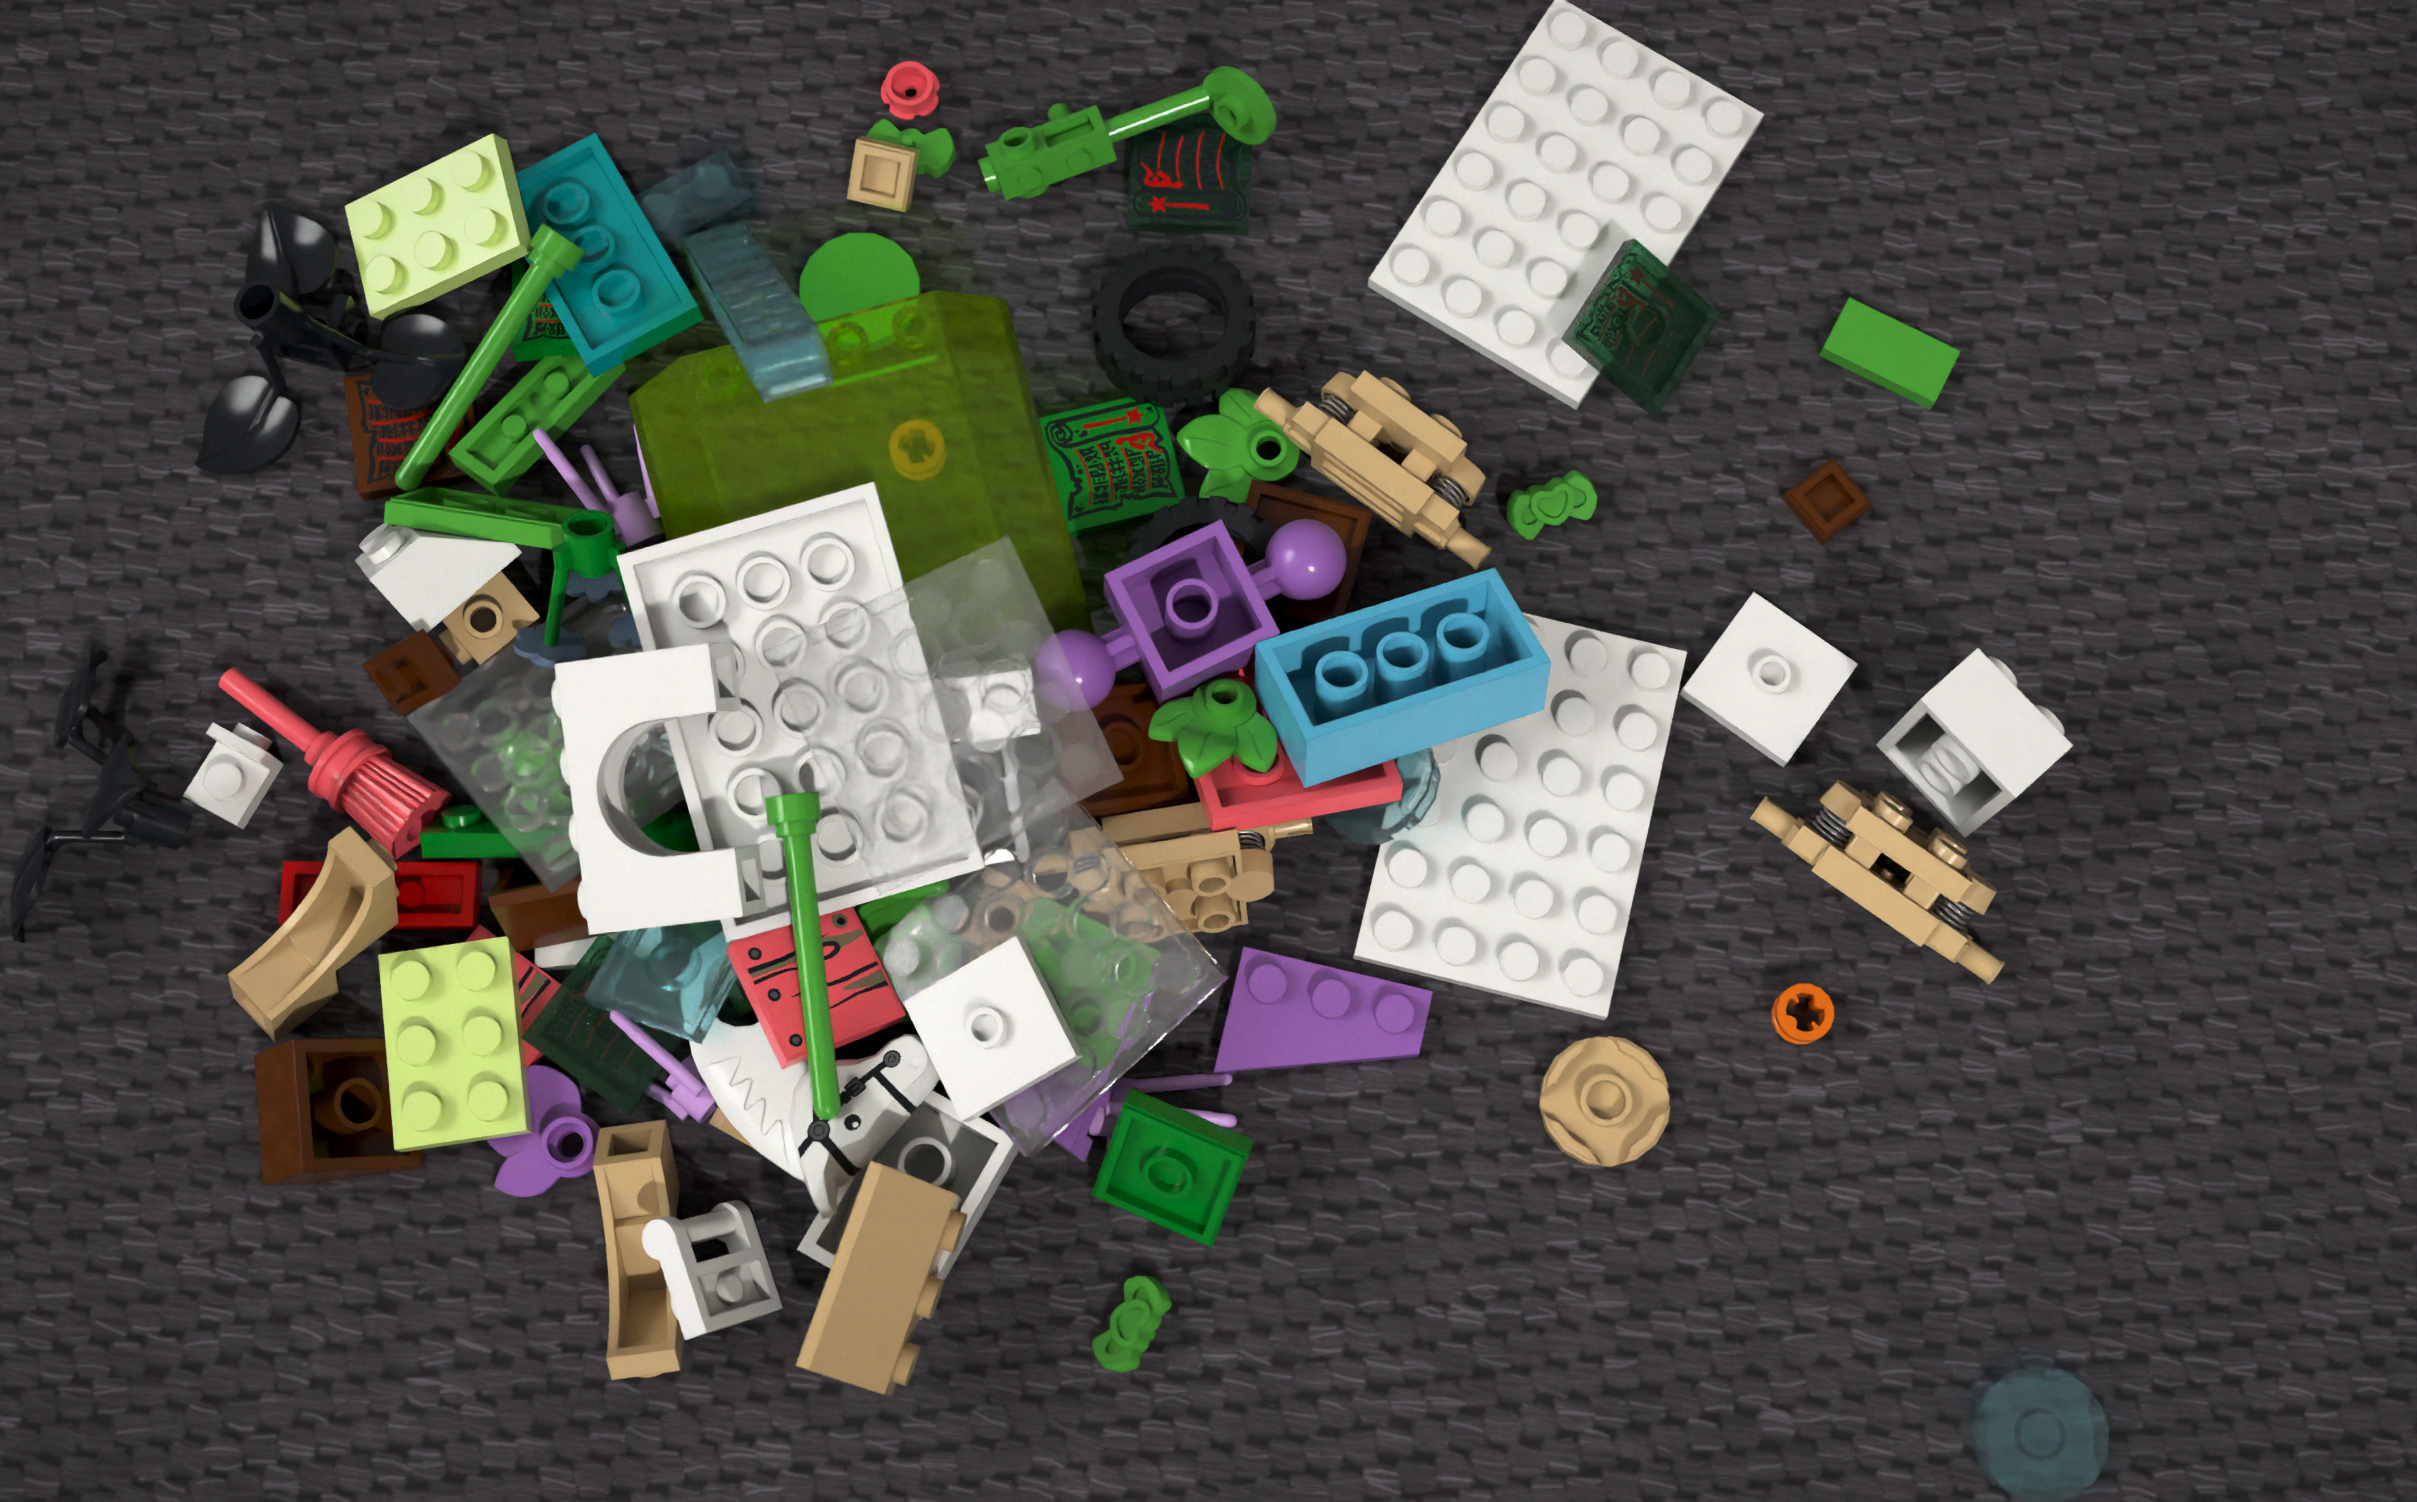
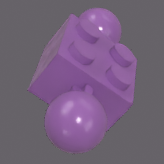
(1198, 608)

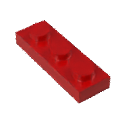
(428, 899)

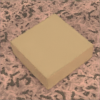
(883, 173)

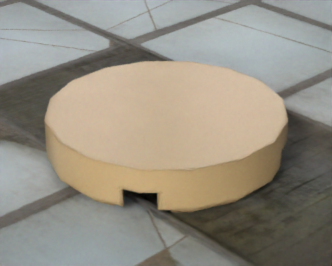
(1589, 1119)

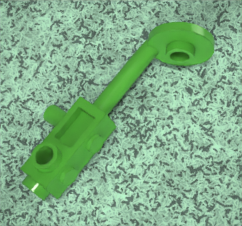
(1072, 143)

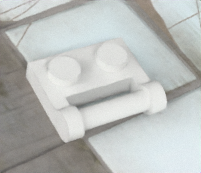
(720, 1289)

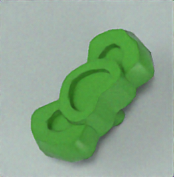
(936, 147)
(1551, 504)
(1132, 1324)

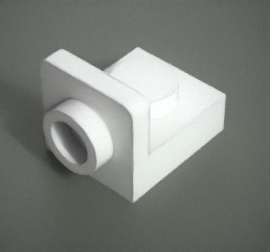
(234, 774)

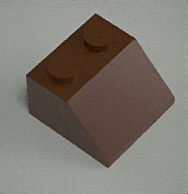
(326, 1112)

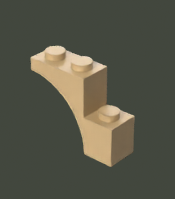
(335, 922)
(634, 1186)

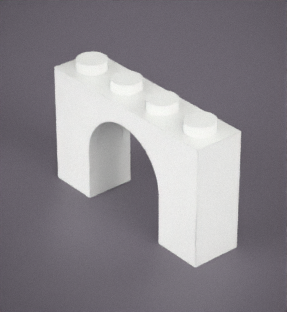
(624, 873)

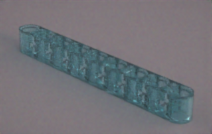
(757, 313)

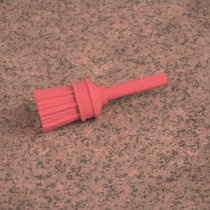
(351, 772)

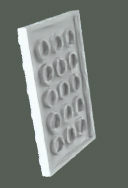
(1557, 171)
(756, 589)
(1535, 833)

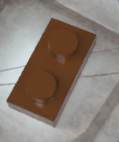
(413, 672)

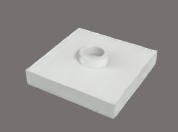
(1768, 679)
(992, 1029)

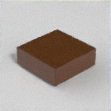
(1827, 501)

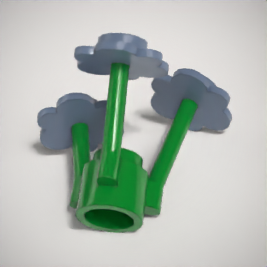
(582, 567)

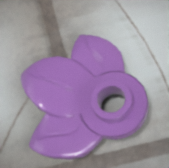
(537, 1158)

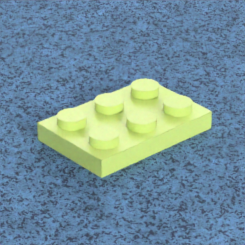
(439, 228)
(454, 1044)

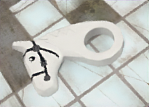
(777, 1112)

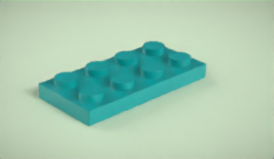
(625, 285)

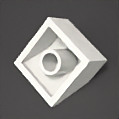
(428, 570)

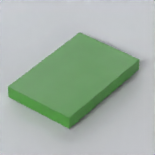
(479, 515)

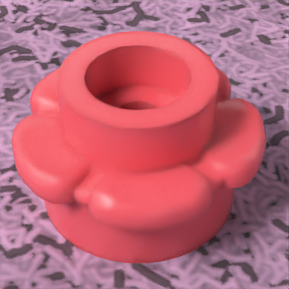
(910, 76)

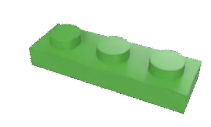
(545, 398)

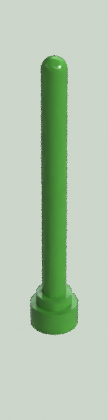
(549, 258)
(794, 822)

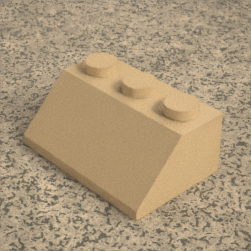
(882, 1281)

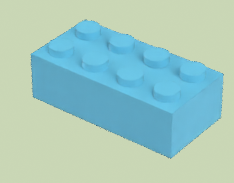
(1400, 676)

